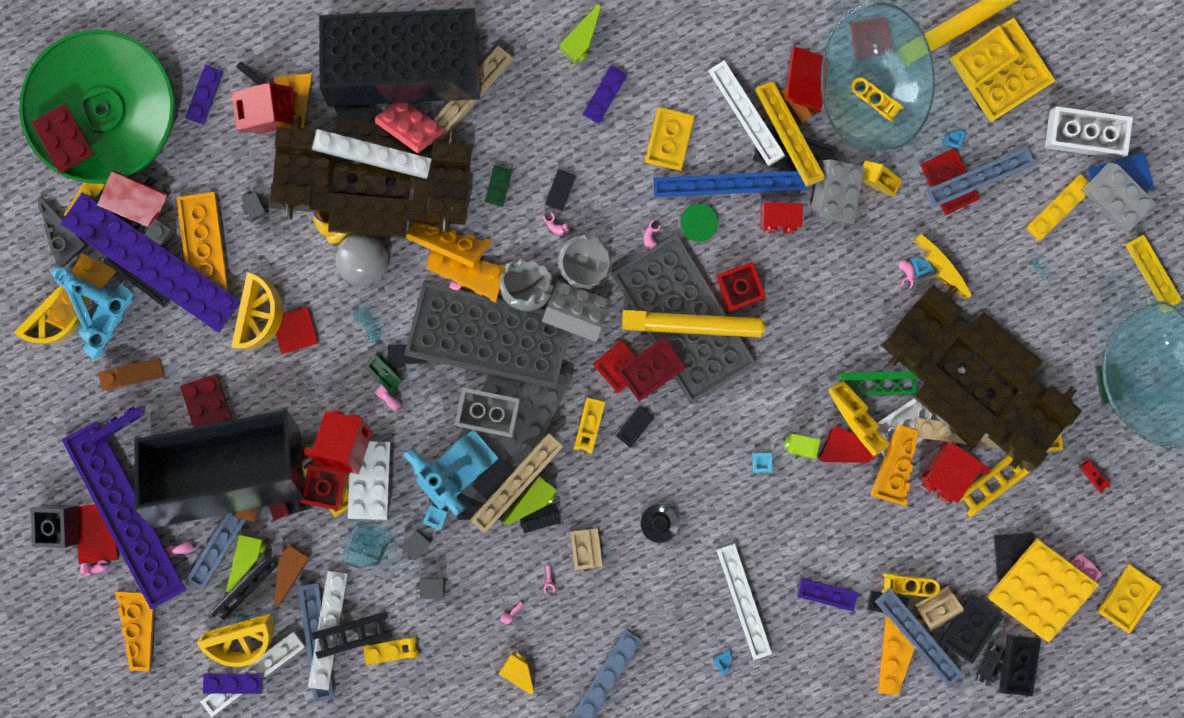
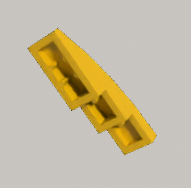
(947, 273)
(856, 415)

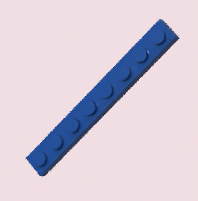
(728, 184)

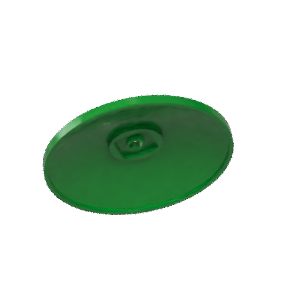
(95, 71)

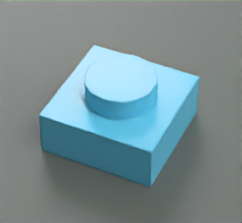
(761, 462)
(435, 517)

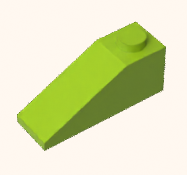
(579, 40)
(802, 445)
(533, 497)
(247, 554)

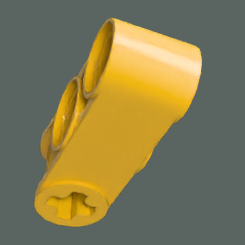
(886, 107)
(898, 582)

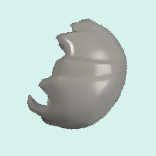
(361, 260)
(584, 261)
(526, 285)

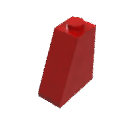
(844, 447)

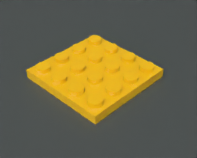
(1016, 81)
(1043, 590)

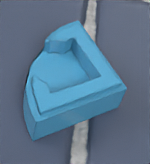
(954, 139)
(921, 266)
(723, 661)

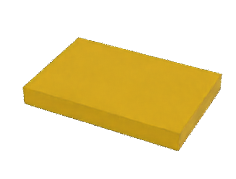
(986, 57)
(669, 139)
(1129, 598)

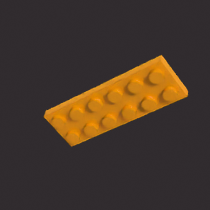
(203, 236)

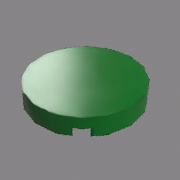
(699, 222)

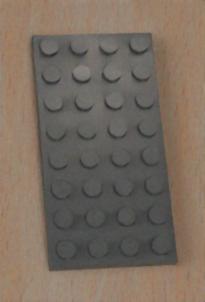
(671, 283)
(486, 336)
(535, 416)

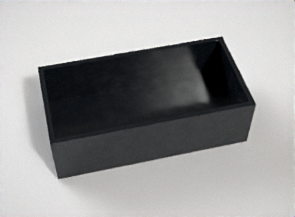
(399, 57)
(218, 469)

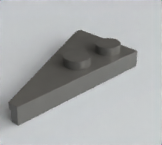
(63, 242)

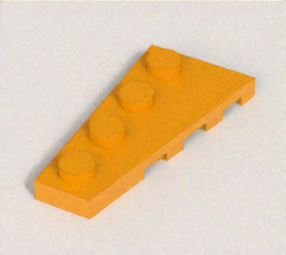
(301, 84)
(457, 247)
(89, 271)
(482, 278)
(895, 470)
(137, 628)
(894, 658)

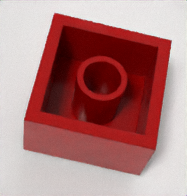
(781, 217)
(740, 286)
(325, 487)

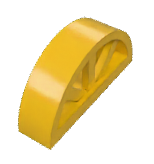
(247, 312)
(38, 317)
(210, 641)

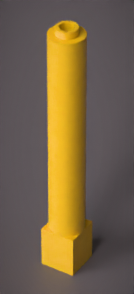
(964, 21)
(692, 324)

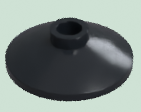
(667, 530)

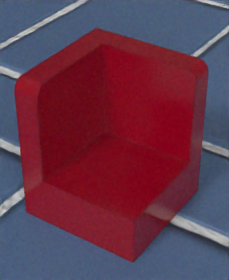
(280, 510)

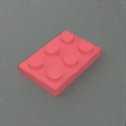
(409, 126)

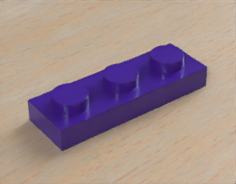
(204, 94)
(605, 94)
(115, 425)
(827, 594)
(232, 683)

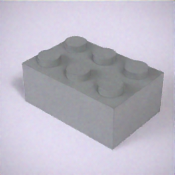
(838, 194)
(1118, 196)
(576, 311)
(488, 412)

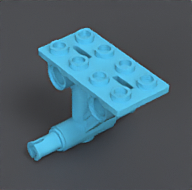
(109, 312)
(453, 471)

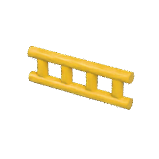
(991, 496)

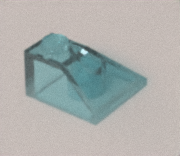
(366, 545)

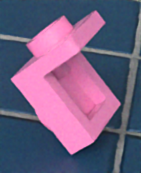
(1086, 566)

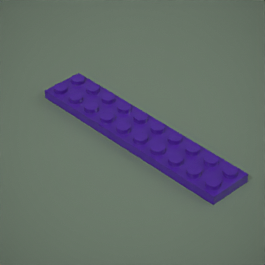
(150, 262)
(116, 503)

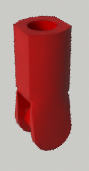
(1093, 474)

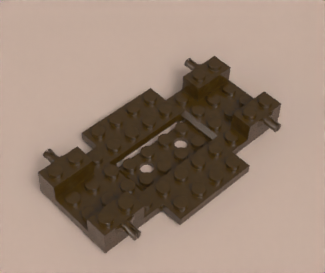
(308, 177)
(1017, 422)

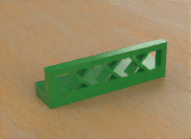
(880, 376)

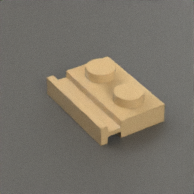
(586, 549)
(939, 608)

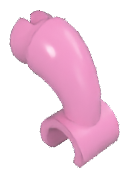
(557, 229)
(648, 236)
(909, 270)
(393, 403)
(186, 547)
(86, 568)

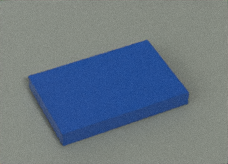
(1134, 166)

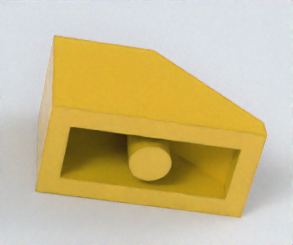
(880, 178)
(518, 672)

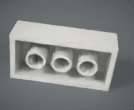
(1088, 132)
(370, 488)

